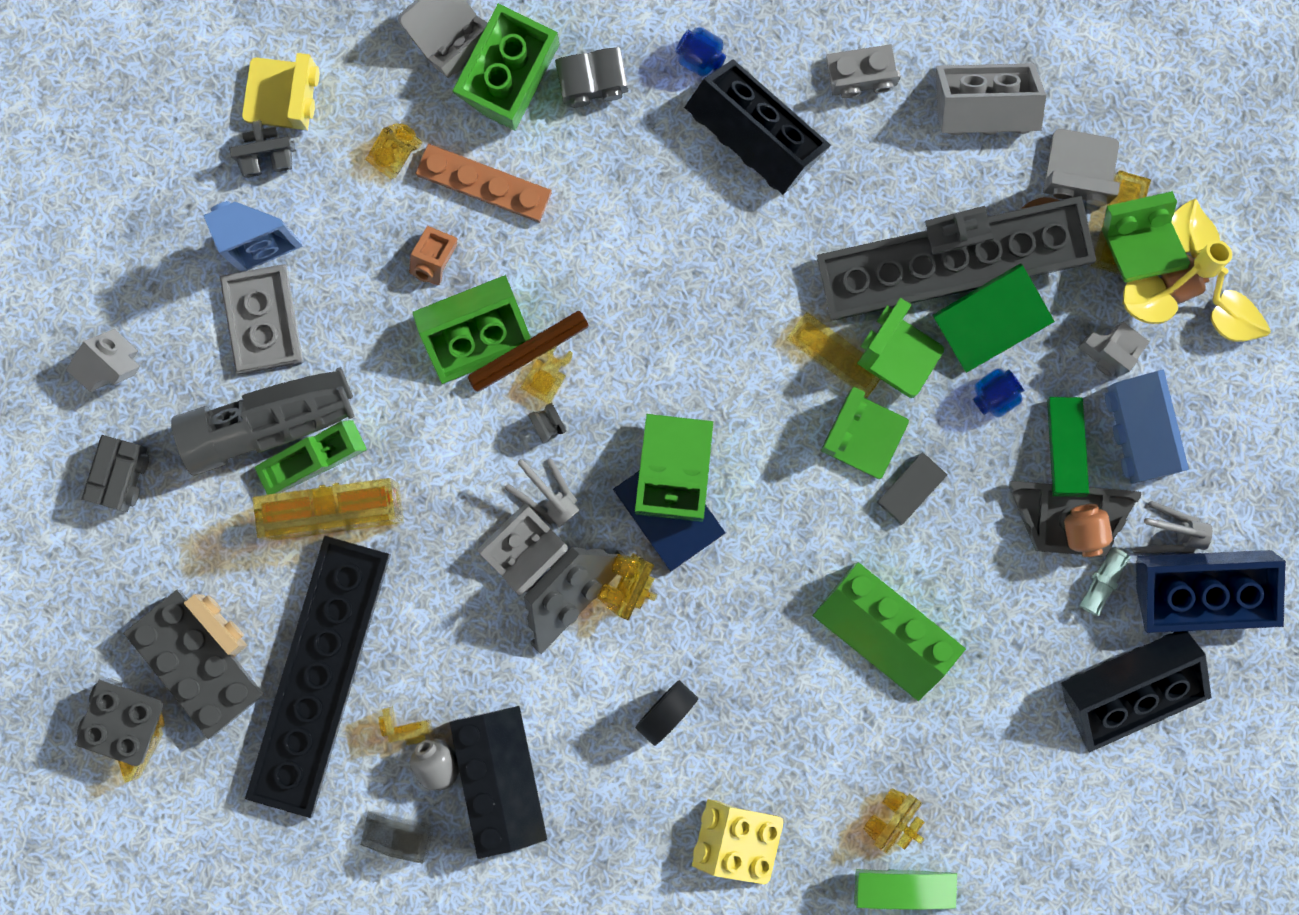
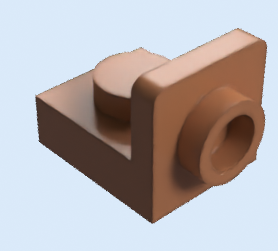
(431, 255)

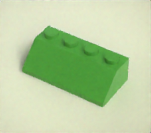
(888, 631)

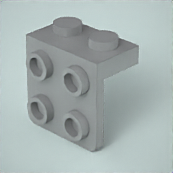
(443, 32)
(1082, 167)
(523, 549)

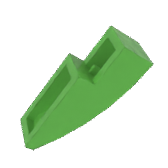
(310, 457)
(905, 889)

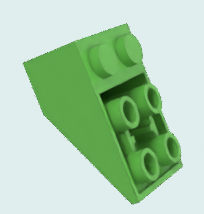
(674, 467)

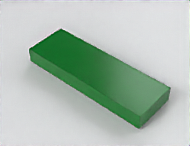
(1068, 447)

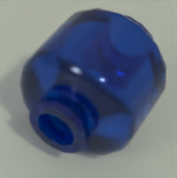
(700, 51)
(998, 392)

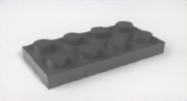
(193, 665)

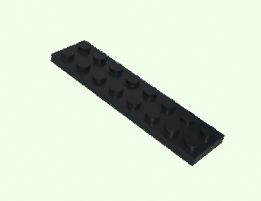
(317, 677)

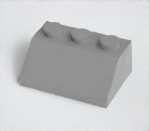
(989, 98)

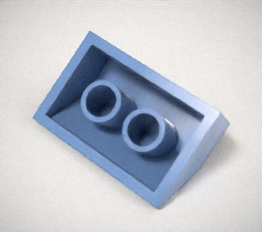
(248, 235)
(1146, 427)

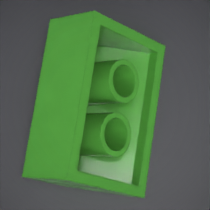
(507, 66)
(471, 328)

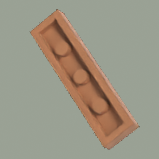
(483, 183)

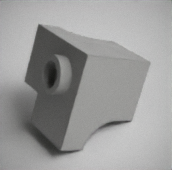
(1117, 351)
(104, 361)

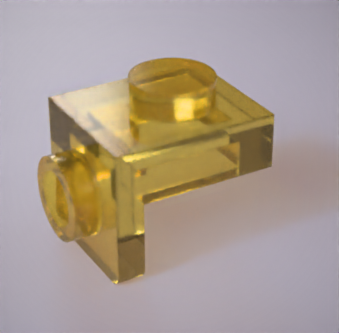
(393, 149)
(412, 732)

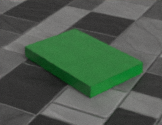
(993, 318)

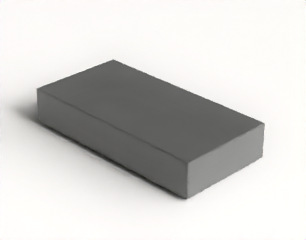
(912, 488)

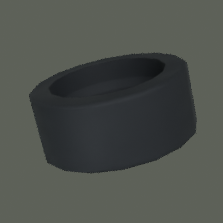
(667, 713)

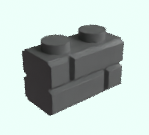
(115, 473)

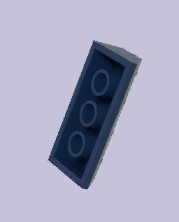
(1211, 591)

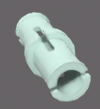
(1105, 581)

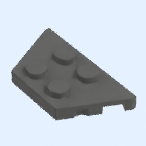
(1046, 513)
(566, 592)

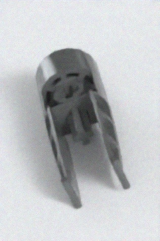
(261, 420)

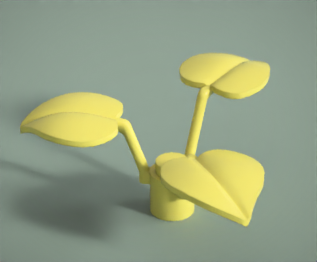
(1235, 314)

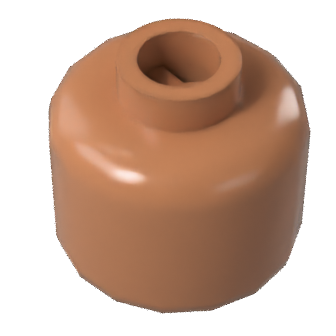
(1192, 288)
(1088, 530)

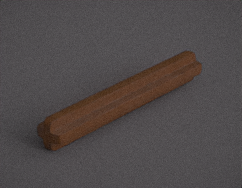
(528, 351)

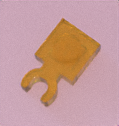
(545, 379)

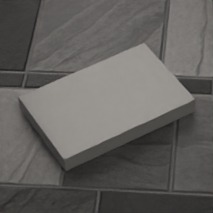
(261, 319)

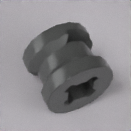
(547, 422)

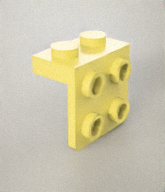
(281, 92)
(737, 843)

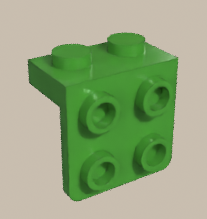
(900, 351)

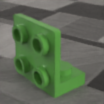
(1144, 237)
(865, 434)

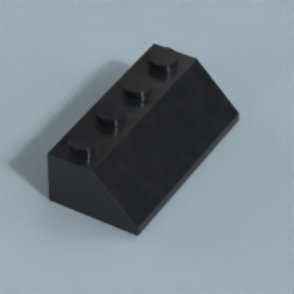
(756, 126)
(1137, 689)
(498, 781)

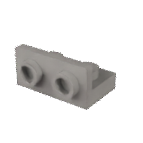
(862, 70)

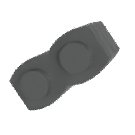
(591, 76)

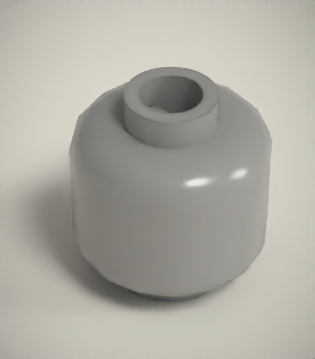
(434, 764)

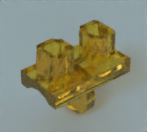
(632, 587)
(887, 834)

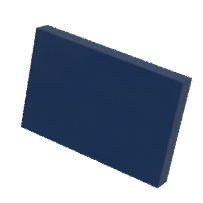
(671, 538)

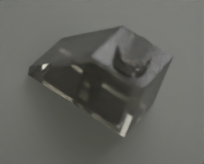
(397, 837)

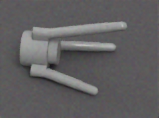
(559, 507)
(1190, 532)

